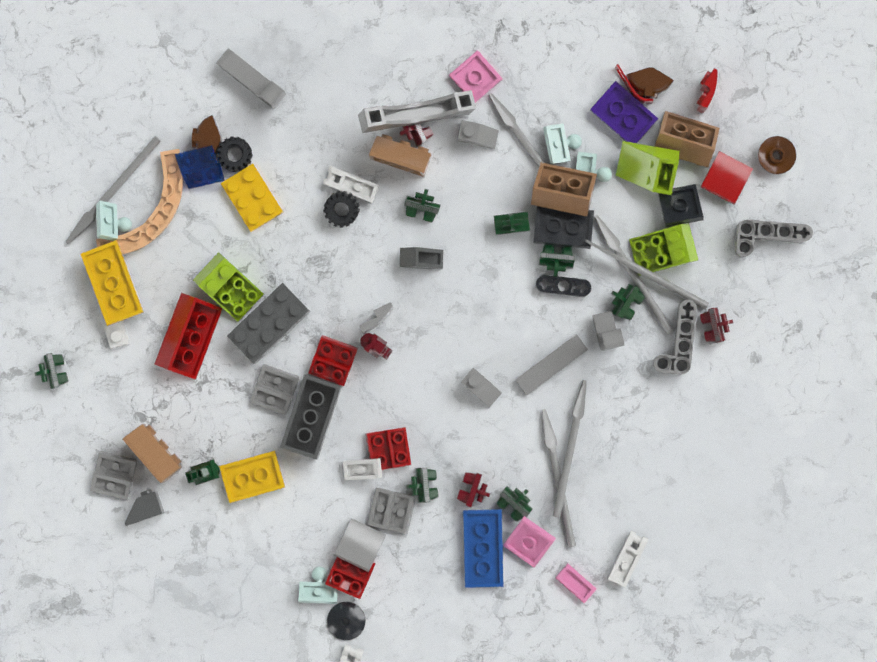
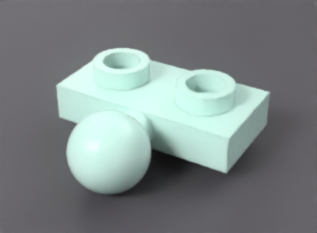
(558, 144)
(587, 163)
(108, 223)
(317, 591)

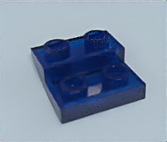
(199, 167)

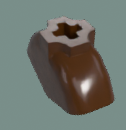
(649, 82)
(207, 134)

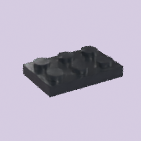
(563, 228)

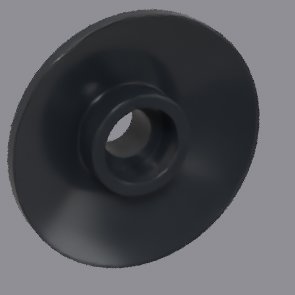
(353, 613)

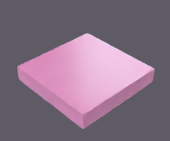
(475, 75)
(529, 541)

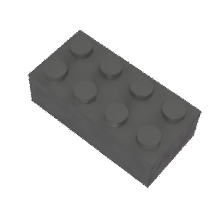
(268, 323)
(311, 417)

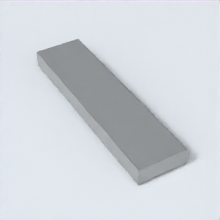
(551, 364)

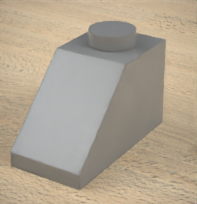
(477, 134)
(481, 387)

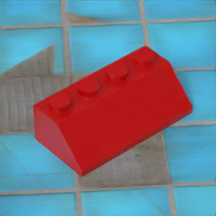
(188, 336)

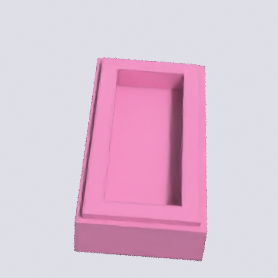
(575, 583)

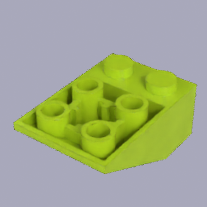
(648, 166)
(664, 248)
(228, 286)

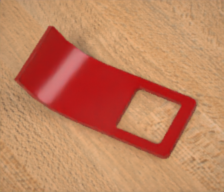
(630, 88)

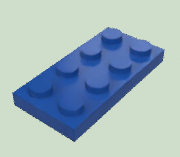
(483, 548)

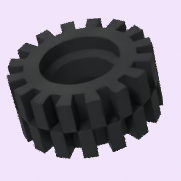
(228, 144)
(349, 201)

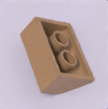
(690, 137)
(400, 155)
(563, 189)
(153, 452)

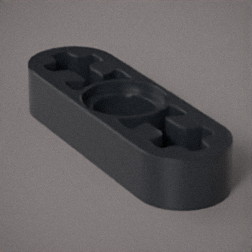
(569, 280)

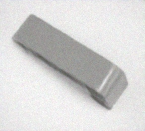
(251, 78)
(773, 235)
(606, 331)
(680, 336)

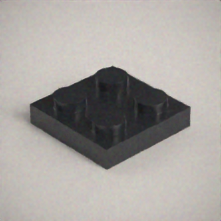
(681, 206)

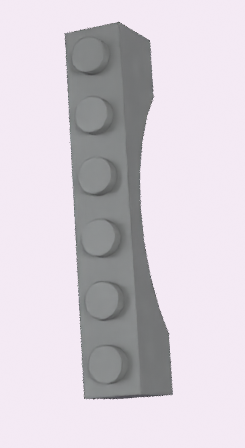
(389, 117)

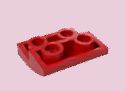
(709, 85)
(726, 177)
(333, 360)
(390, 447)
(348, 578)

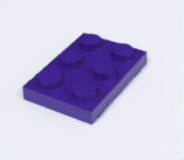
(624, 113)

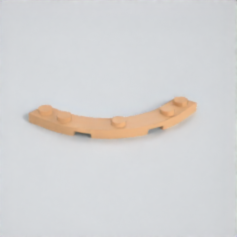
(162, 214)

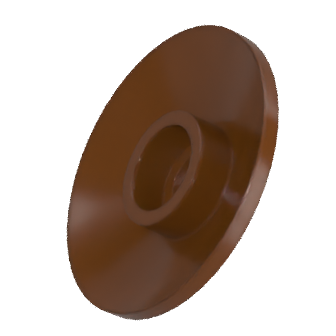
(786, 153)

